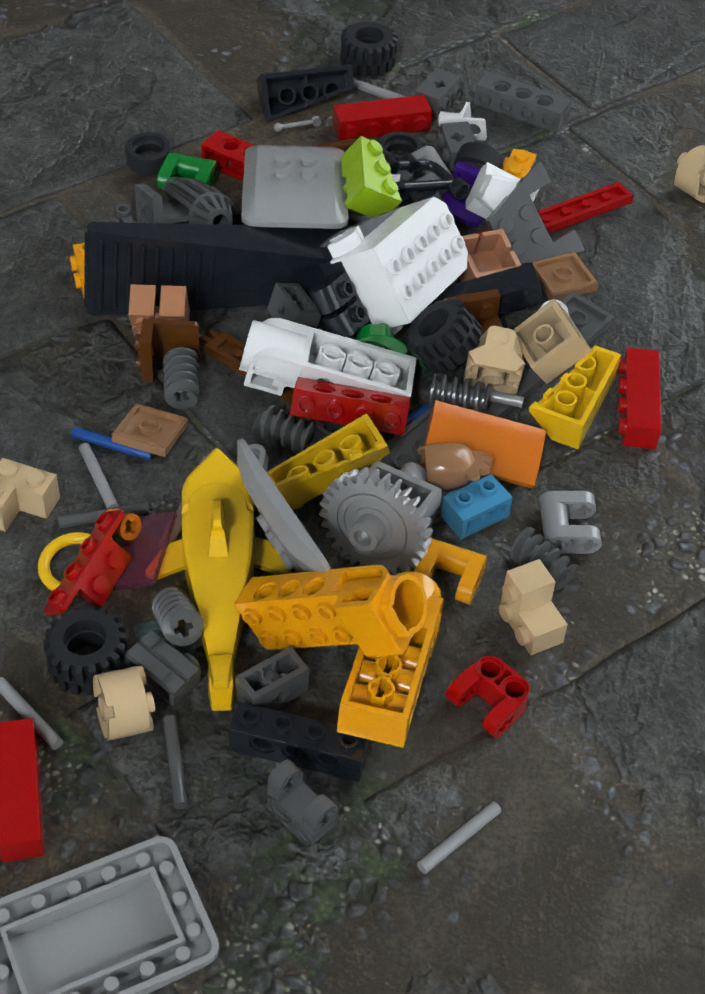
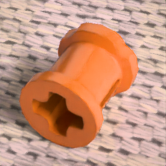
(129, 526)

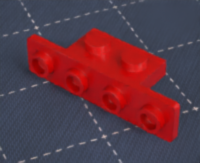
(94, 569)

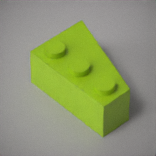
(368, 179)

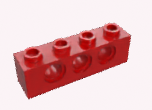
(227, 151)
(347, 403)

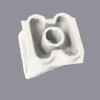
(490, 189)

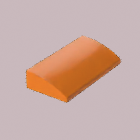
(510, 444)

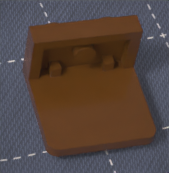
(161, 336)

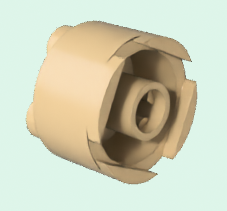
(691, 173)
(123, 703)

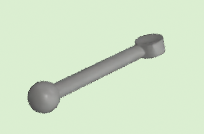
(316, 121)

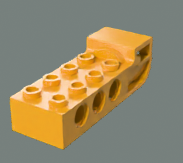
(335, 609)
(386, 688)

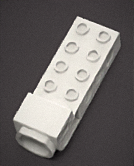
(284, 350)

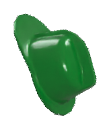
(381, 336)

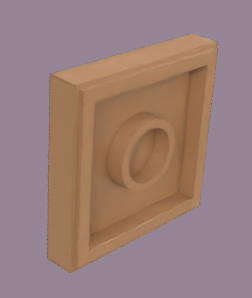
(563, 275)
(150, 430)

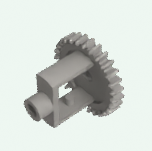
(381, 515)

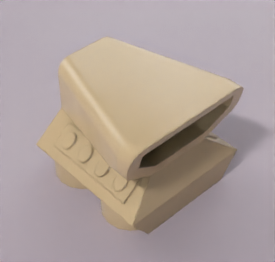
(496, 361)

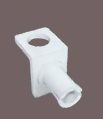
(463, 116)

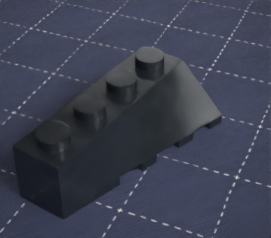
(294, 90)
(517, 288)

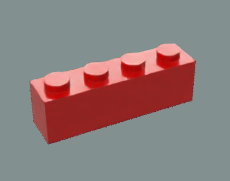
(382, 117)
(640, 398)
(20, 792)

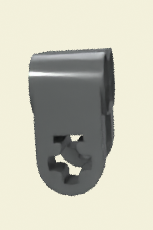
(298, 806)

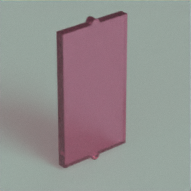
(147, 551)

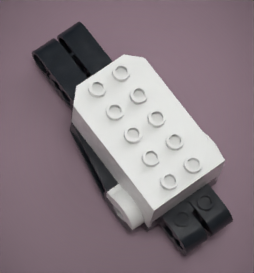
(389, 267)

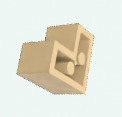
(25, 490)
(529, 607)

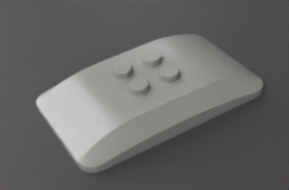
(294, 187)
(277, 518)
(107, 927)

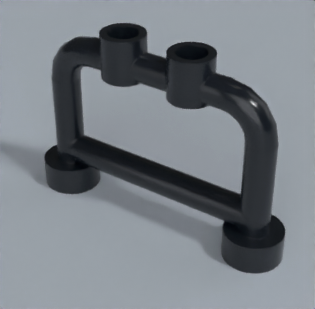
(457, 188)

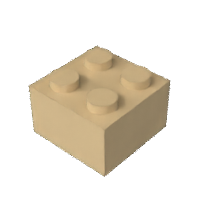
(551, 341)

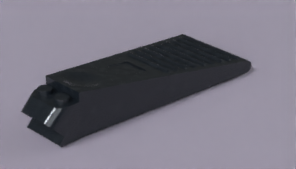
(214, 261)

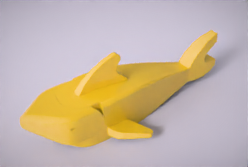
(218, 562)

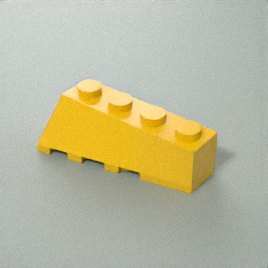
(573, 403)
(319, 465)

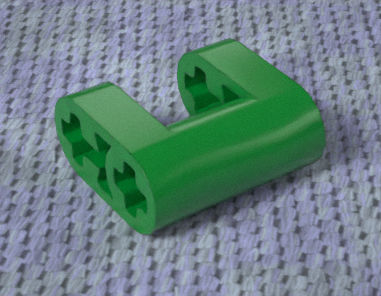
(189, 167)

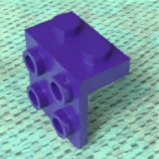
(458, 207)

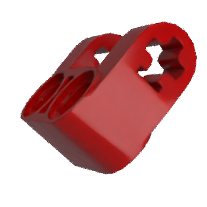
(494, 690)

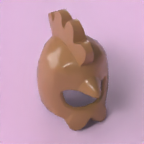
(453, 464)

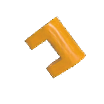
(456, 561)

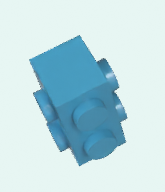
(476, 506)

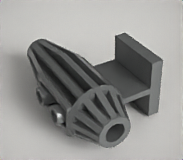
(187, 202)

